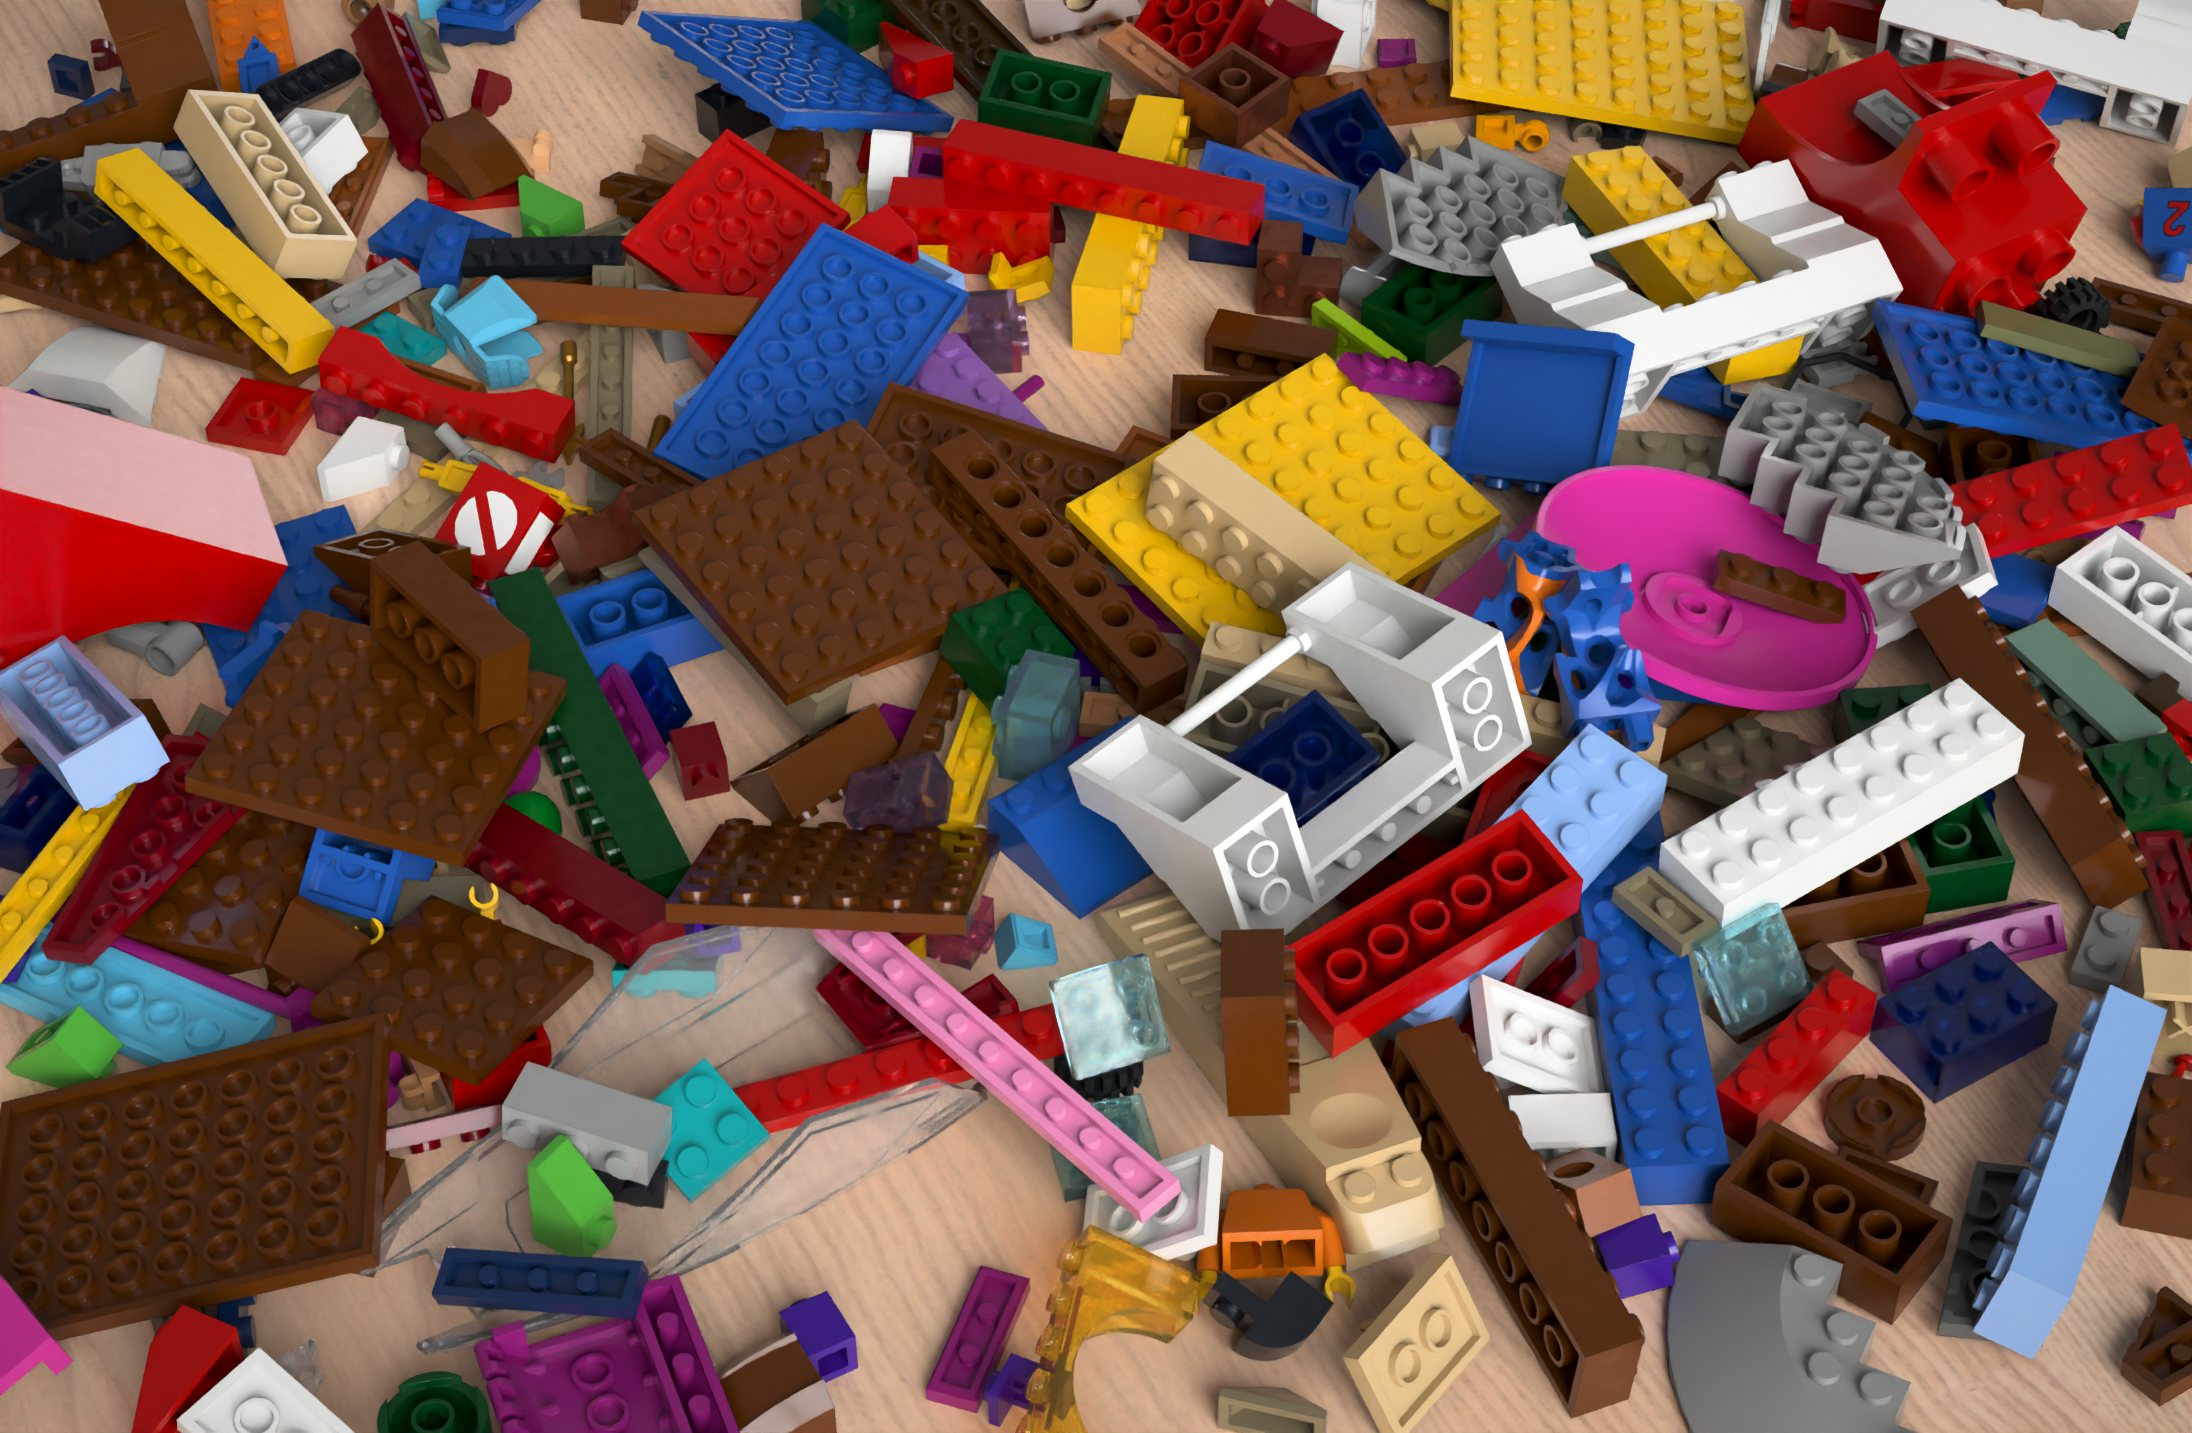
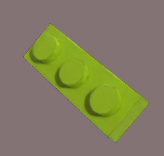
(1351, 334)

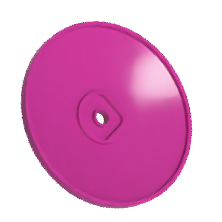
(1687, 632)

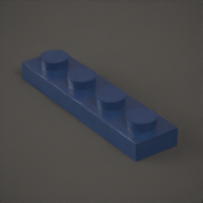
(540, 1283)

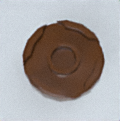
(1875, 1116)

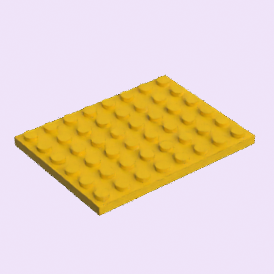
(1608, 61)
(1327, 456)

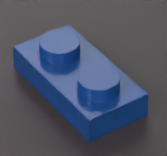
(444, 256)

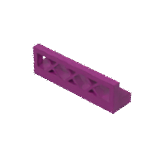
(2018, 929)

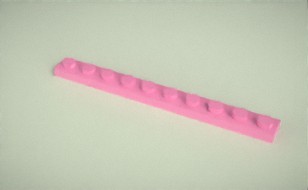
(1006, 1069)

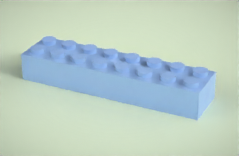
(1589, 809)
(2068, 1172)

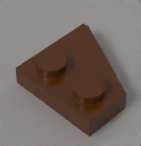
(2162, 1355)

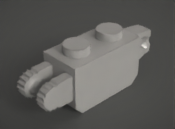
(80, 172)

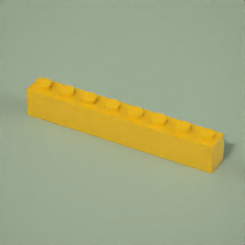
(213, 259)

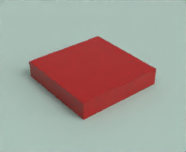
(261, 416)

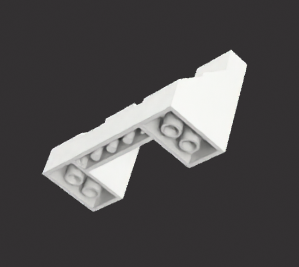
(2141, 77)
(1811, 265)
(1233, 839)

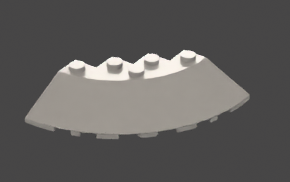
(1458, 206)
(1840, 485)
(1768, 1349)

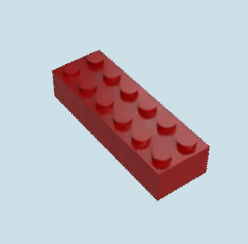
(1431, 931)

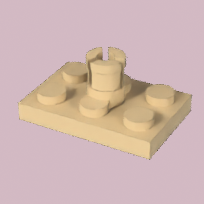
(1416, 1346)

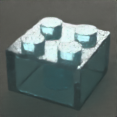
(1036, 714)

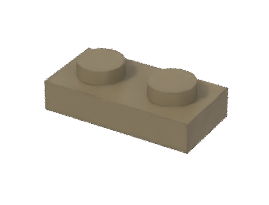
(1663, 911)

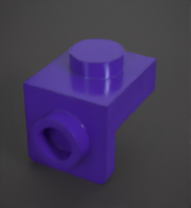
(1008, 1387)

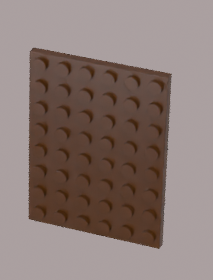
(197, 1178)

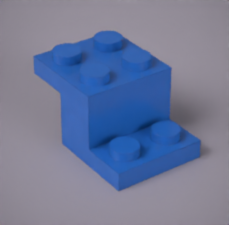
(359, 875)

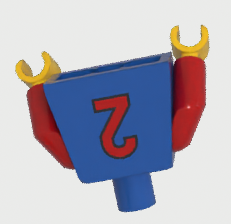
(2165, 229)

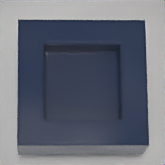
(71, 76)

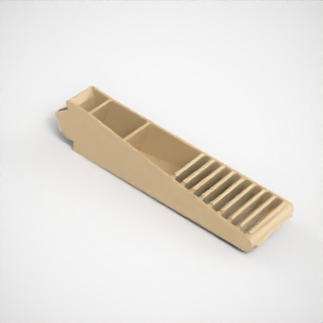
(1346, 1128)

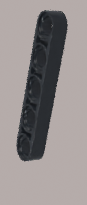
(309, 82)

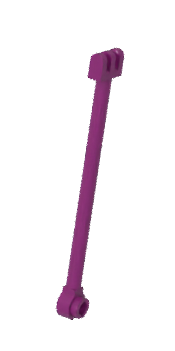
(294, 1007)

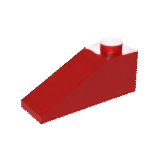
(914, 63)

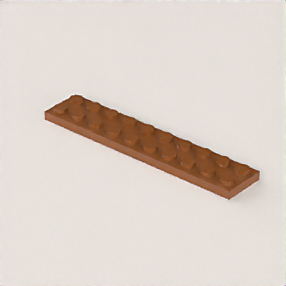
(1398, 93)

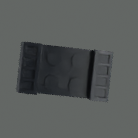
(56, 220)

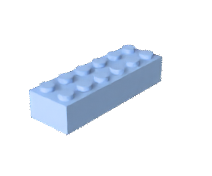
(78, 723)

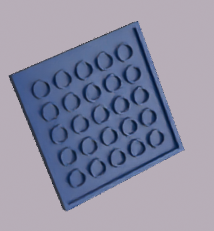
(793, 73)

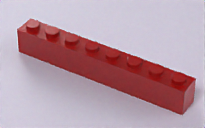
(1104, 181)

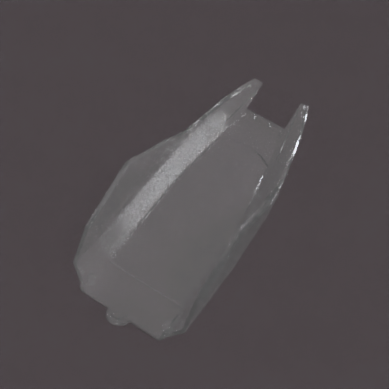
(754, 1015)

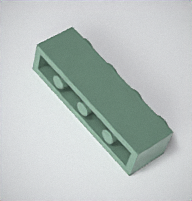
(2078, 690)

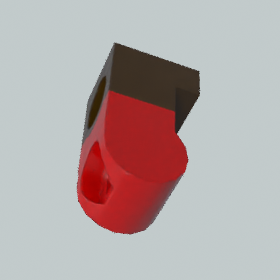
(2173, 709)

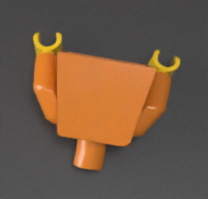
(1273, 1233)

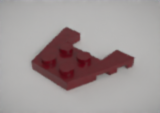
(876, 1024)

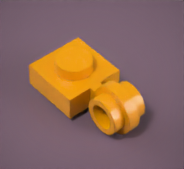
(1503, 132)

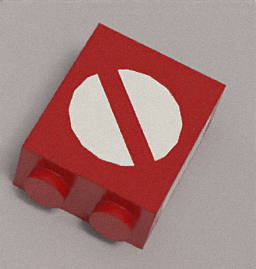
(501, 523)

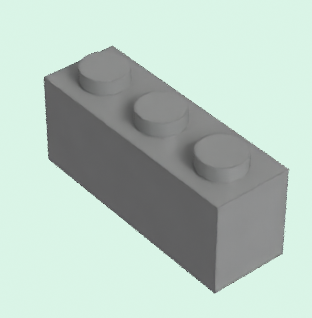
(606, 1125)

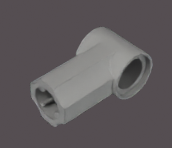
(1362, 281)
(161, 643)

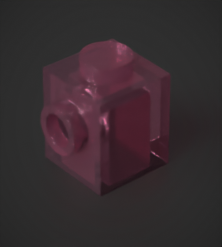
(338, 412)
(965, 949)

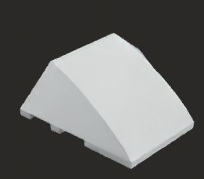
(99, 370)

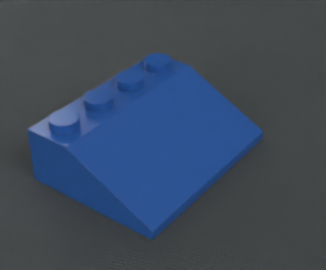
(1063, 843)

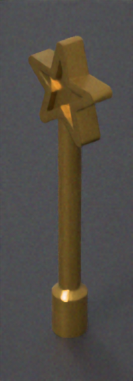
(568, 359)

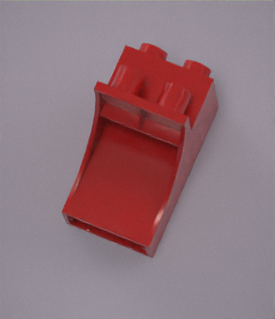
(1959, 204)
(122, 528)

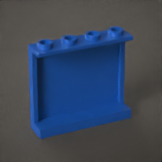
(1538, 404)

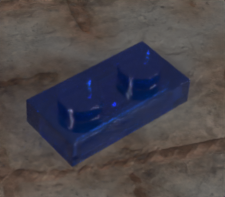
(660, 695)

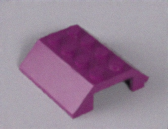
(610, 1375)

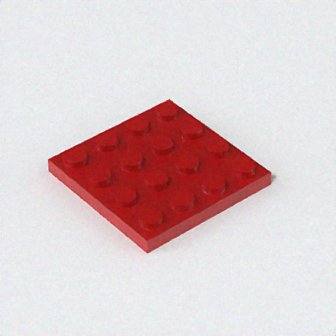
(730, 221)

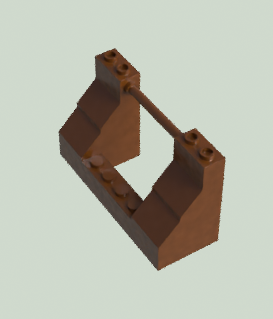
(161, 64)

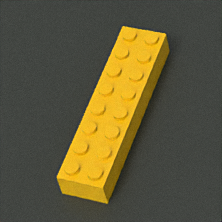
(1121, 250)
(1672, 267)

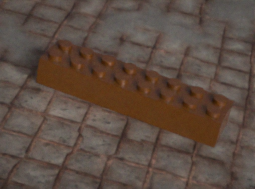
(2050, 771)
(1517, 1219)

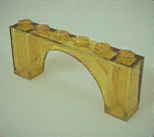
(1101, 1291)

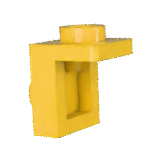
(1029, 279)

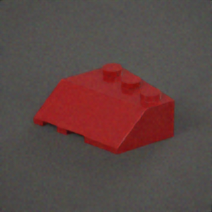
(1200, 27)

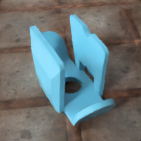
(488, 328)

